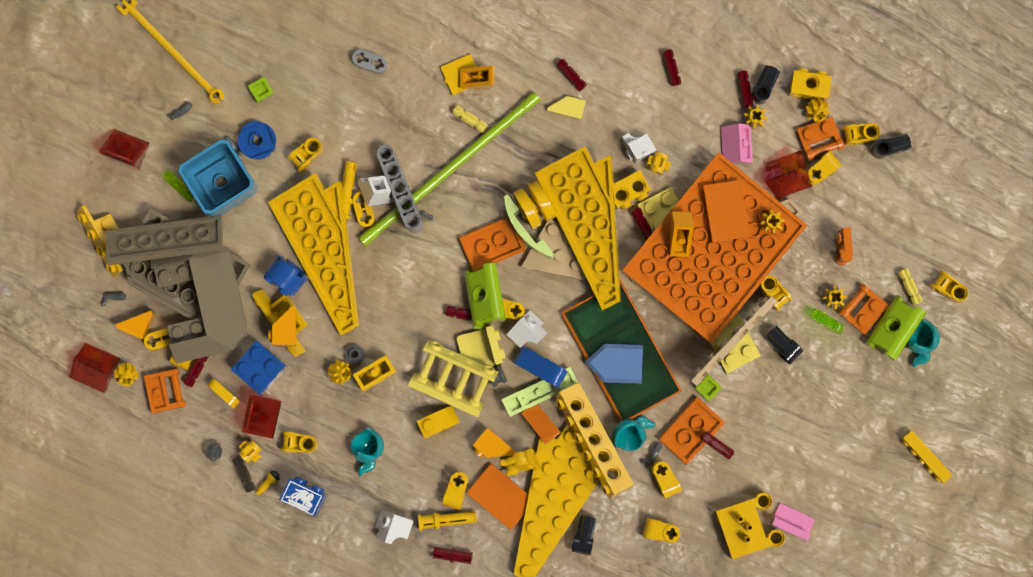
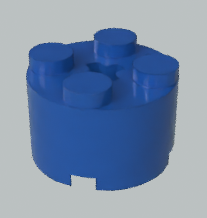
(285, 275)

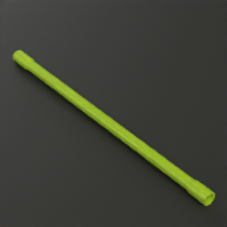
(524, 106)

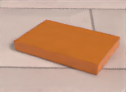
(726, 211)
(491, 244)
(685, 432)
(499, 496)

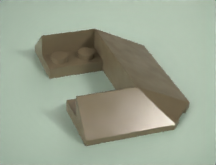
(178, 297)
(218, 298)

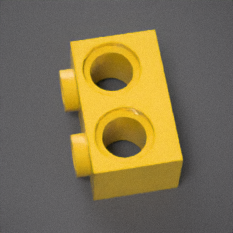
(625, 186)

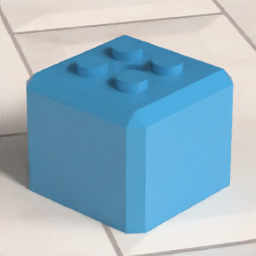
(206, 167)

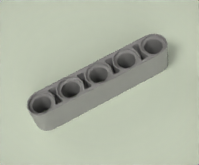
(402, 197)

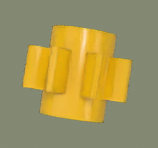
(817, 109)
(755, 122)
(658, 163)
(775, 217)
(840, 297)
(339, 372)
(125, 374)
(250, 451)

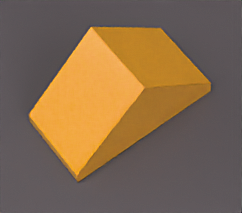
(477, 77)
(138, 325)

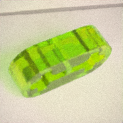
(827, 321)

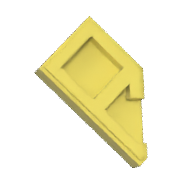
(568, 107)

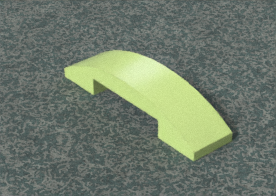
(541, 247)
(536, 394)

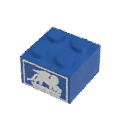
(259, 368)
(303, 496)

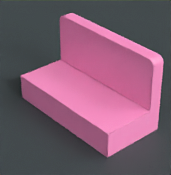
(737, 143)
(792, 521)

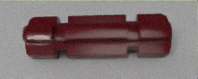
(672, 68)
(571, 75)
(745, 89)
(642, 222)
(460, 313)
(195, 371)
(717, 445)

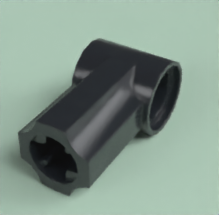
(765, 83)
(892, 146)
(786, 347)
(584, 537)

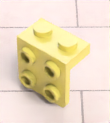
(482, 346)

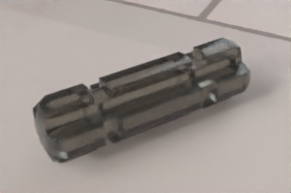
(243, 474)

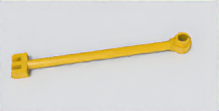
(130, 8)

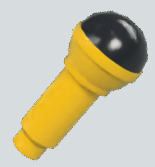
(272, 477)

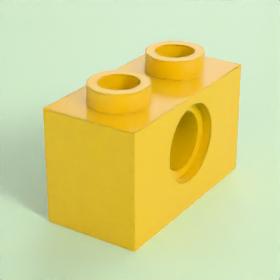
(799, 89)
(374, 373)

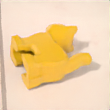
(521, 461)

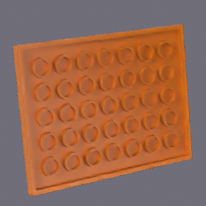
(716, 276)

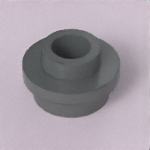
(361, 354)
(214, 451)

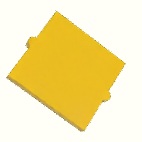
(452, 72)

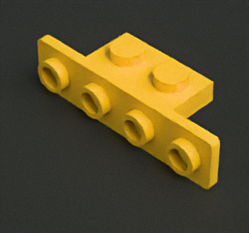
(97, 233)
(275, 310)

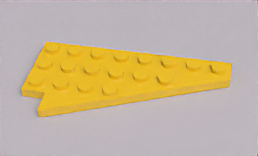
(585, 208)
(319, 235)
(553, 499)

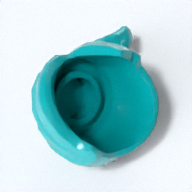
(924, 341)
(631, 433)
(367, 448)

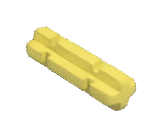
(469, 118)
(910, 286)

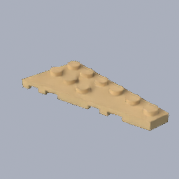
(565, 261)
(726, 346)

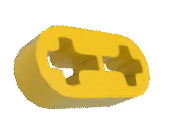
(359, 211)
(156, 335)
(223, 392)

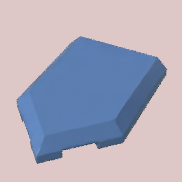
(618, 363)

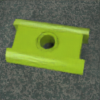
(485, 296)
(894, 341)

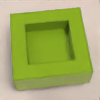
(261, 89)
(708, 388)

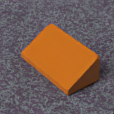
(541, 423)

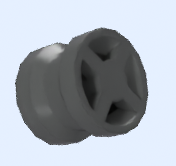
(500, 377)

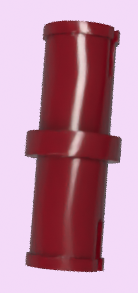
(452, 555)

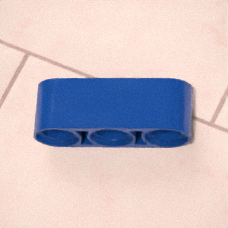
(540, 366)

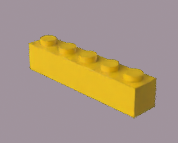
(926, 457)

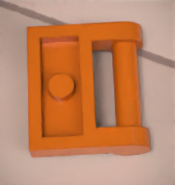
(818, 132)
(844, 242)
(868, 313)
(158, 392)

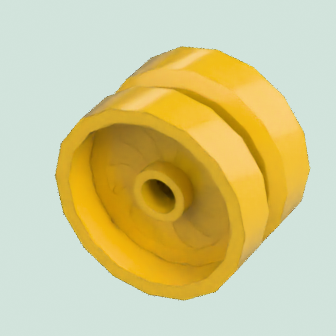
(531, 206)

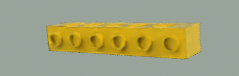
(595, 430)

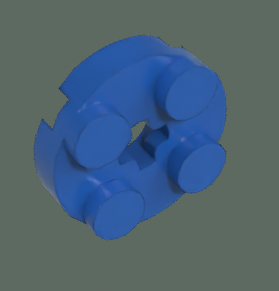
(266, 146)

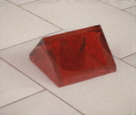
(125, 149)
(787, 175)
(94, 367)
(261, 416)

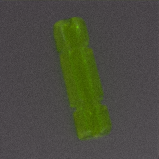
(179, 186)

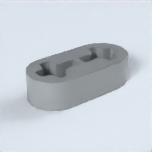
(372, 58)

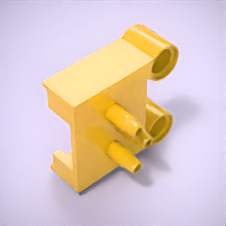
(737, 531)

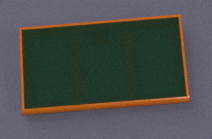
(622, 325)

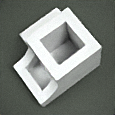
(638, 148)
(375, 190)
(527, 330)
(392, 526)

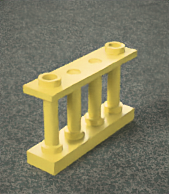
(453, 396)

